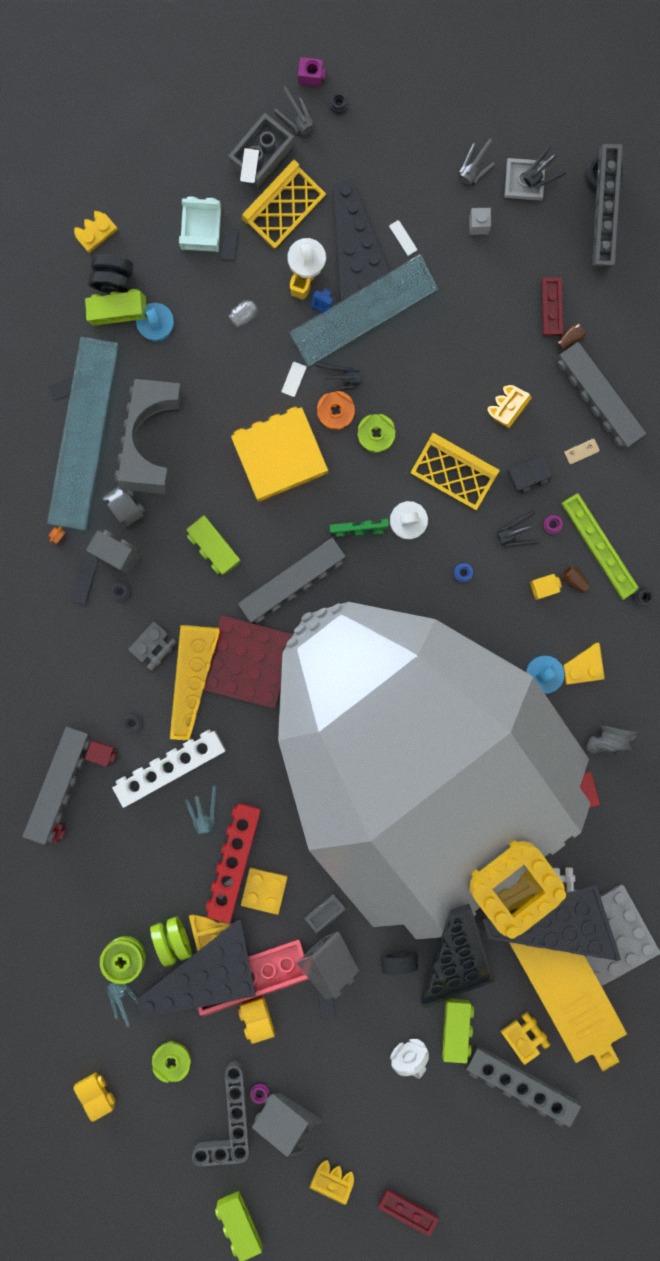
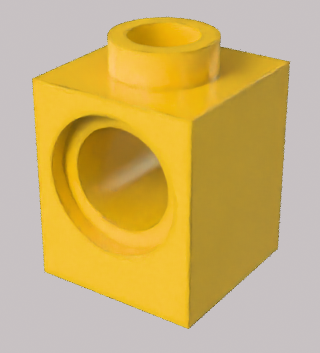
(545, 586)

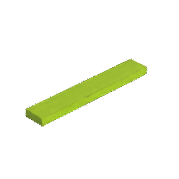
(600, 546)

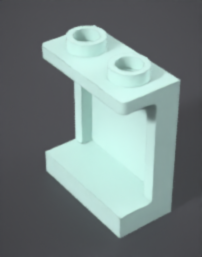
(200, 224)

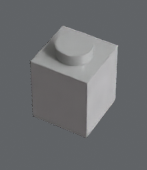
(480, 221)

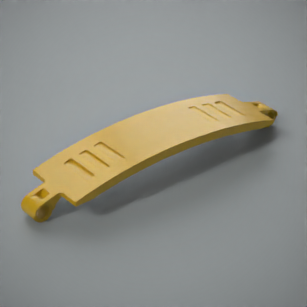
(567, 989)

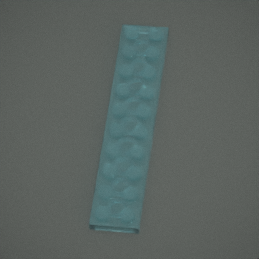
(83, 433)

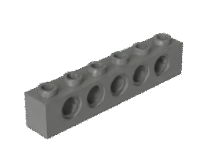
(607, 205)
(563, 1115)

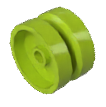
(171, 941)
(114, 968)

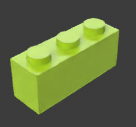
(116, 307)
(212, 546)
(457, 1030)
(238, 1226)

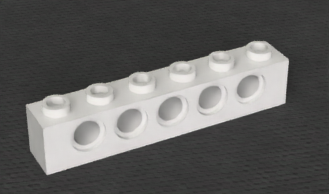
(127, 795)

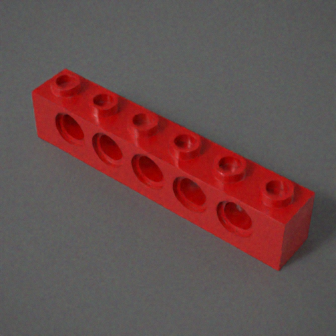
(220, 911)

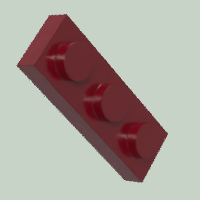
(552, 306)
(408, 1212)

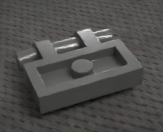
(148, 642)

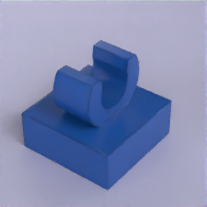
(322, 300)

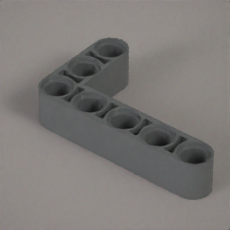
(235, 1121)

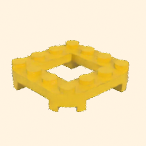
(502, 867)

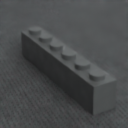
(600, 395)
(292, 580)
(56, 787)

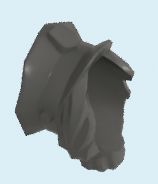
(611, 740)

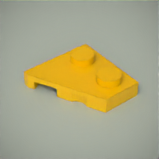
(585, 666)
(206, 929)

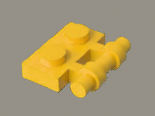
(519, 1040)

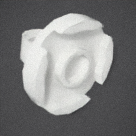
(306, 257)
(408, 520)
(410, 1058)

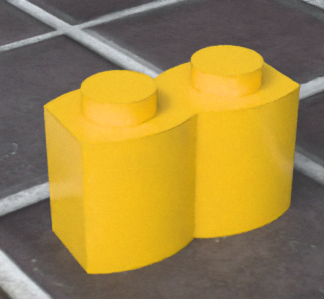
(300, 286)
(257, 1020)
(94, 1096)

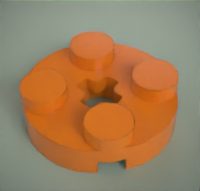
(335, 399)

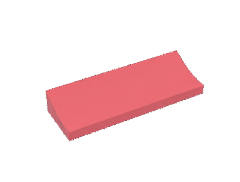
(271, 972)

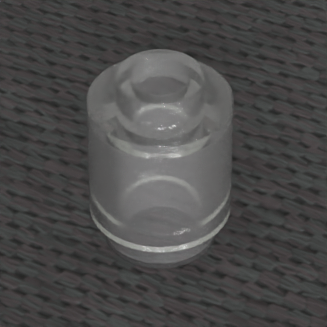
(243, 313)

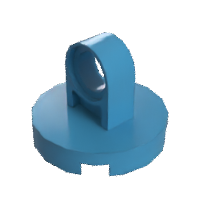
(158, 323)
(547, 673)

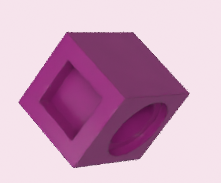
(307, 65)

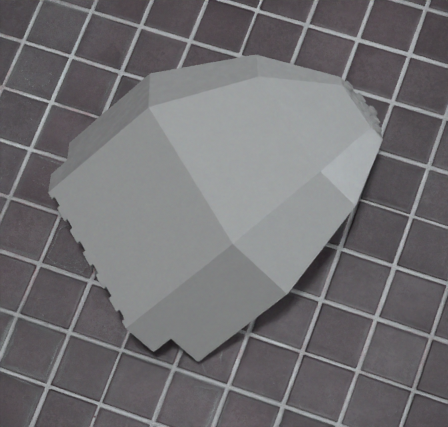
(419, 761)

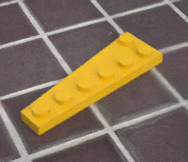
(193, 664)

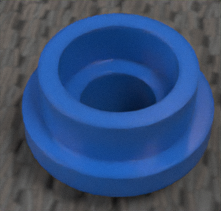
(469, 570)

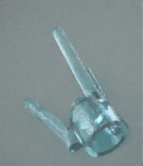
(202, 822)
(116, 991)

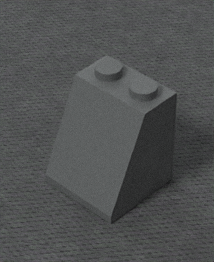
(329, 965)
(286, 1124)

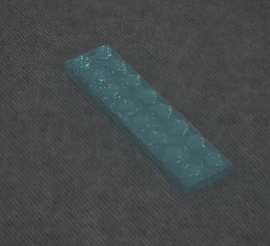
(363, 310)

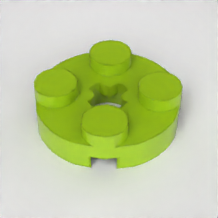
(376, 422)
(173, 1073)

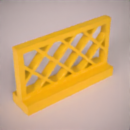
(275, 190)
(462, 456)

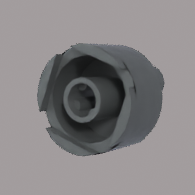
(124, 506)

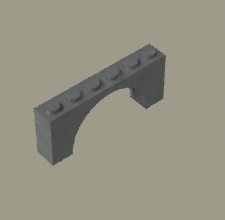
(146, 400)

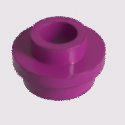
(559, 524)
(259, 1099)

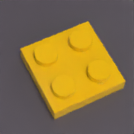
(264, 890)

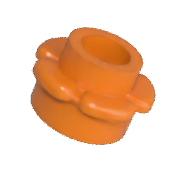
(56, 534)

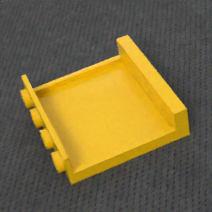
(279, 453)

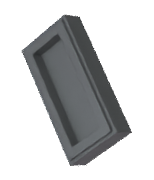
(325, 913)

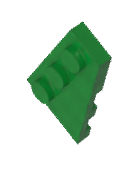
(341, 530)

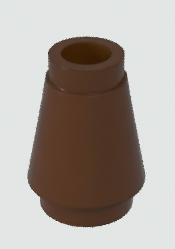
(571, 336)
(575, 578)

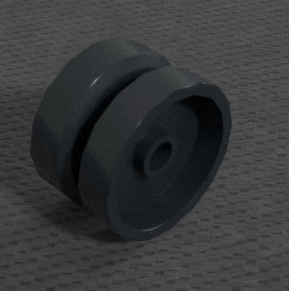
(110, 273)

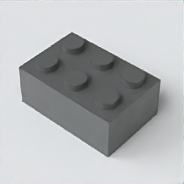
(273, 146)
(113, 551)

